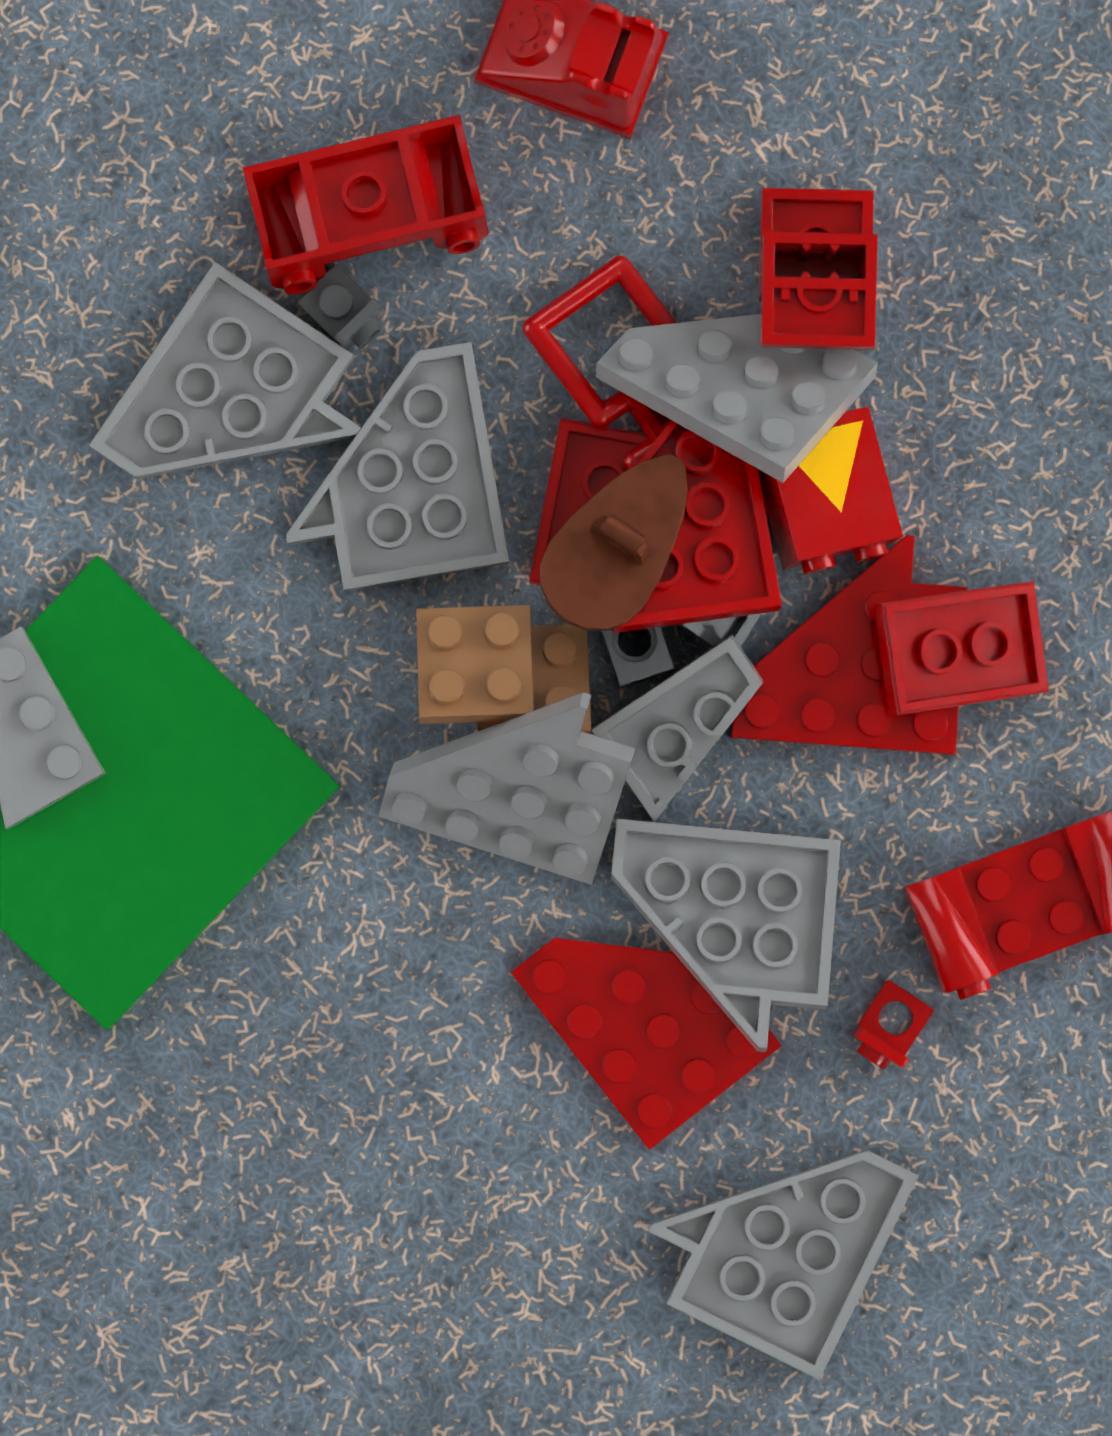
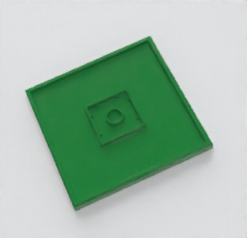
(177, 826)

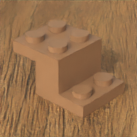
(495, 665)

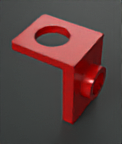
(880, 1045)

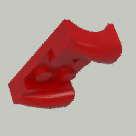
(365, 200)
(1016, 904)

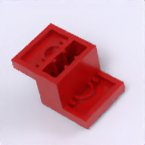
(817, 269)

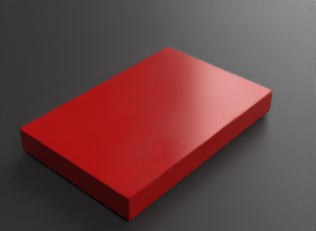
(581, 466)
(961, 648)

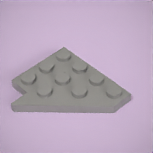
(227, 386)
(734, 393)
(414, 483)
(518, 790)
(737, 911)
(789, 1255)

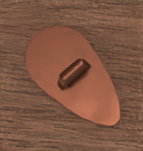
(616, 546)

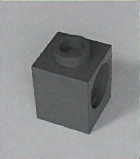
(634, 670)

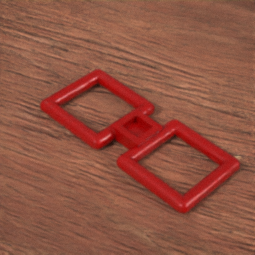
(600, 412)

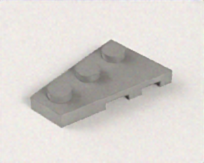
(681, 721)
(40, 740)

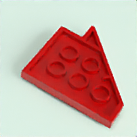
(723, 546)
(829, 675)
(640, 1029)

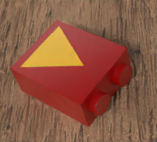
(834, 500)

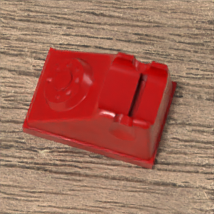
(574, 60)

